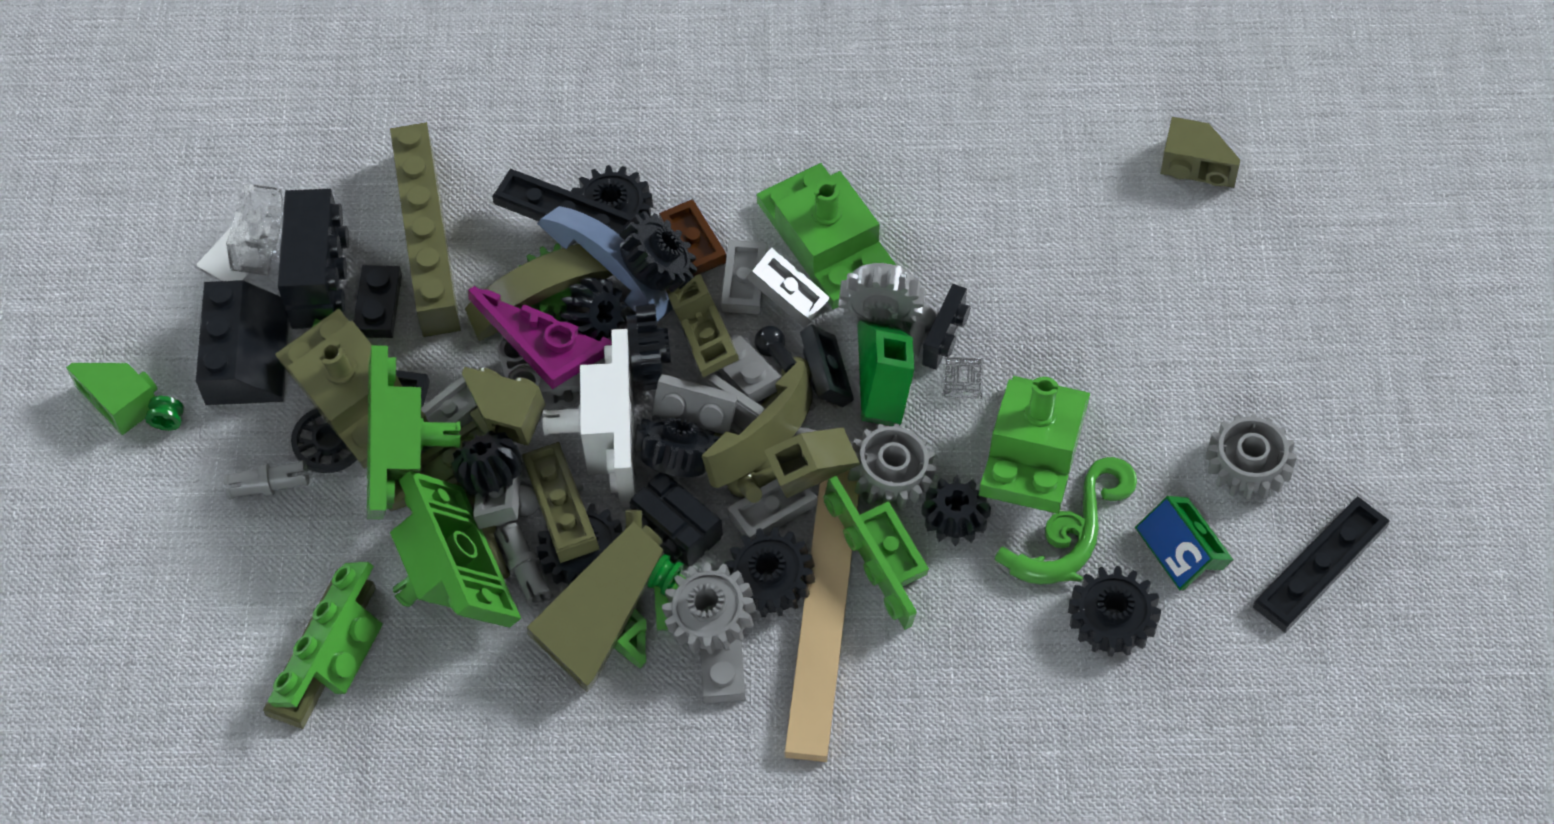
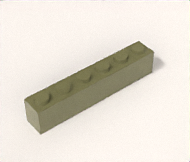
(425, 230)

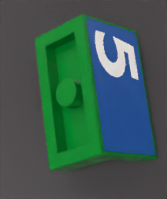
(1182, 541)

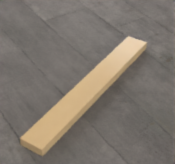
(821, 635)

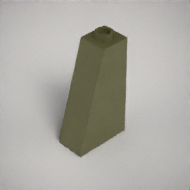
(594, 609)

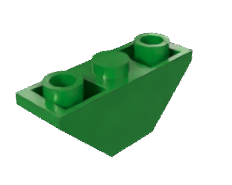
(884, 372)

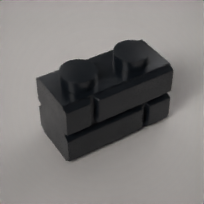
(677, 519)

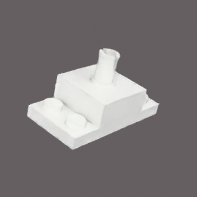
(604, 418)

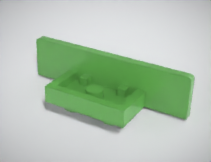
(884, 546)
(333, 641)

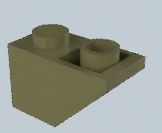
(1198, 154)
(506, 403)
(811, 459)

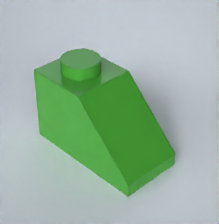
(114, 391)

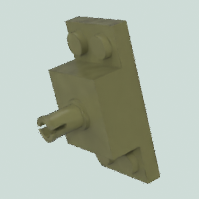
(333, 373)

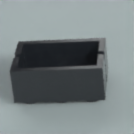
(312, 256)

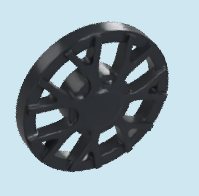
(325, 442)

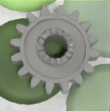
(882, 295)
(1256, 437)
(901, 449)
(703, 589)

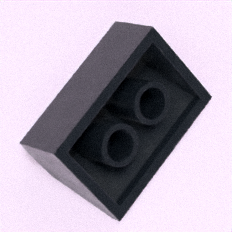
(238, 344)

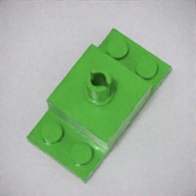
(824, 226)
(396, 432)
(1034, 443)
(448, 554)

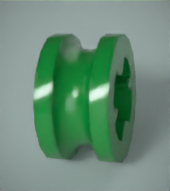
(164, 413)
(664, 574)

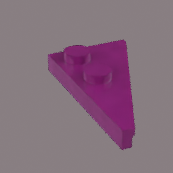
(546, 344)

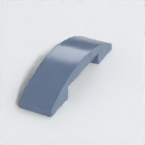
(603, 243)

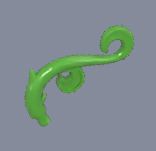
(1085, 528)

